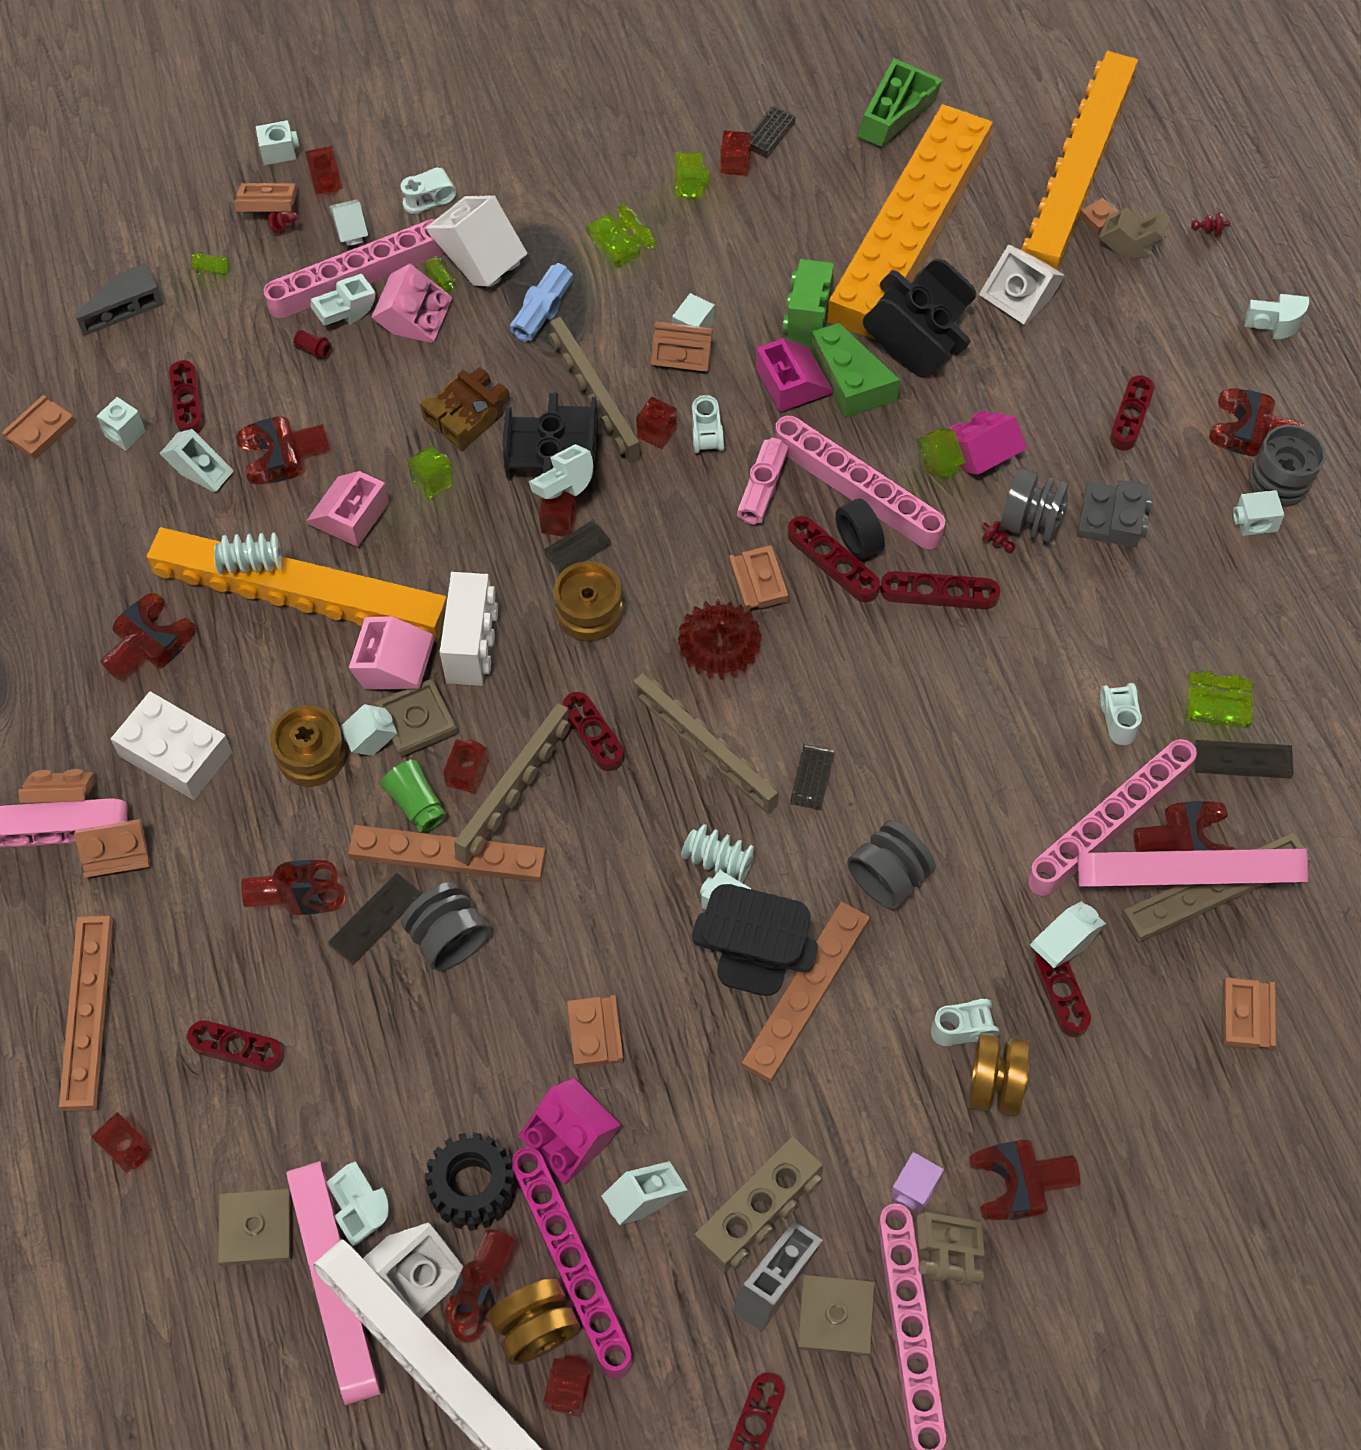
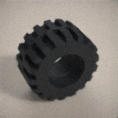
(465, 1154)

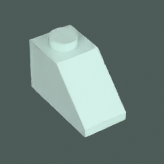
(349, 222)
(196, 460)
(1068, 934)
(643, 1192)

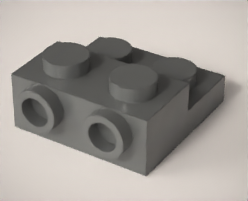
(1115, 512)

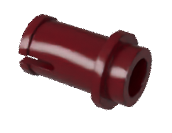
(317, 346)

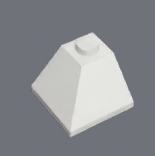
(1021, 284)
(416, 1267)

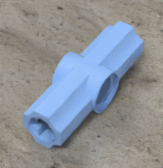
(541, 302)

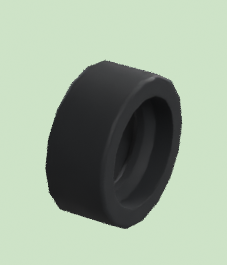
(860, 528)

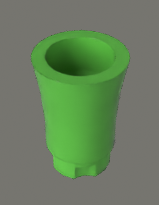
(414, 795)

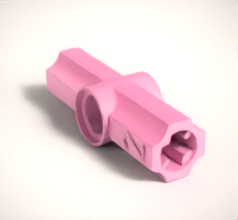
(758, 493)

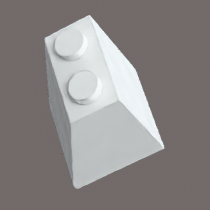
(478, 239)

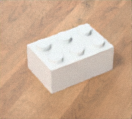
(468, 629)
(171, 745)

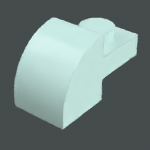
(349, 301)
(1281, 316)
(570, 473)
(360, 1205)

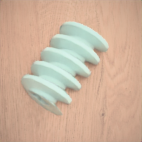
(248, 554)
(718, 853)

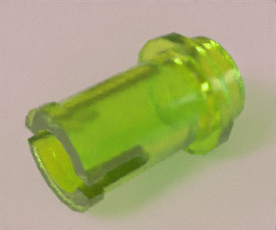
(209, 263)
(436, 269)

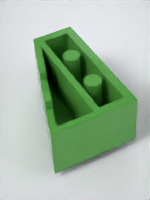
(898, 101)
(808, 301)
(853, 372)

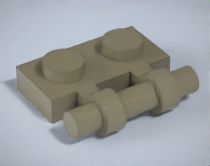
(952, 1237)

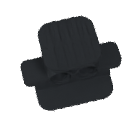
(919, 316)
(529, 442)
(756, 937)

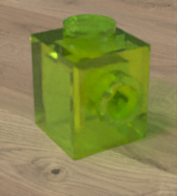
(690, 174)
(941, 451)
(430, 471)

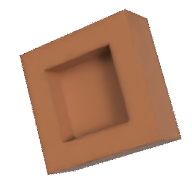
(1096, 214)

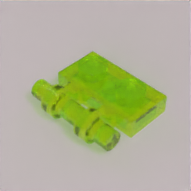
(614, 241)
(1219, 706)

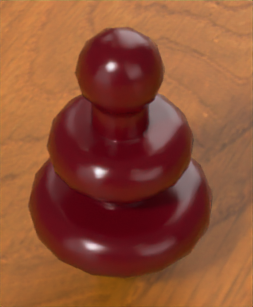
(281, 221)
(1208, 224)
(999, 537)

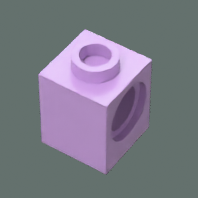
(916, 1183)

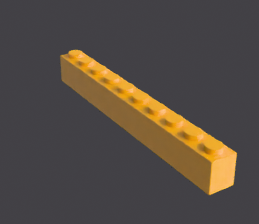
(1081, 159)
(297, 585)

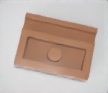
(265, 197)
(681, 346)
(38, 427)
(758, 578)
(56, 787)
(112, 848)
(1249, 1014)
(595, 1032)

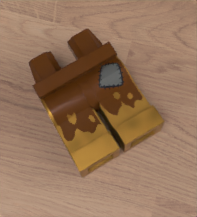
(465, 407)

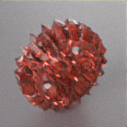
(737, 634)

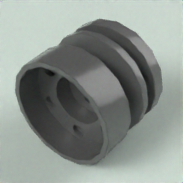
(1288, 463)
(1034, 505)
(891, 864)
(445, 926)

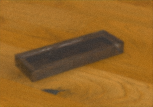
(1243, 759)
(374, 919)

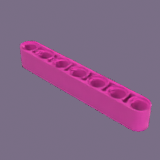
(575, 1277)

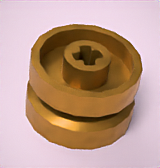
(588, 600)
(308, 745)
(1004, 1074)
(533, 1321)

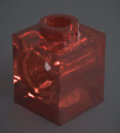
(735, 153)
(323, 170)
(656, 422)
(558, 515)
(469, 777)
(115, 1132)
(567, 1386)

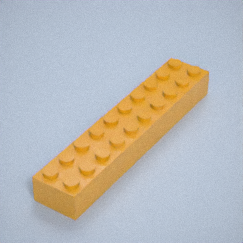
(912, 213)

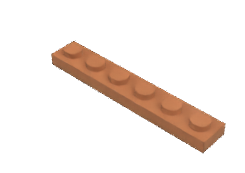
(438, 853)
(805, 993)
(86, 1014)

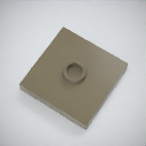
(418, 717)
(254, 1227)
(836, 1315)

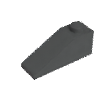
(121, 299)
(776, 1276)

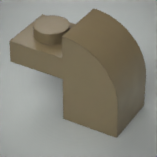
(1133, 236)

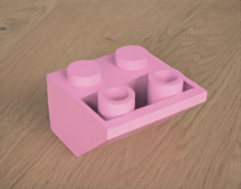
(412, 305)
(350, 507)
(390, 654)

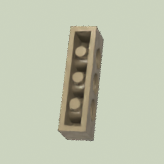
(790, 1161)

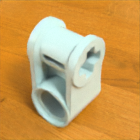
(429, 189)
(706, 429)
(1119, 708)
(968, 1021)

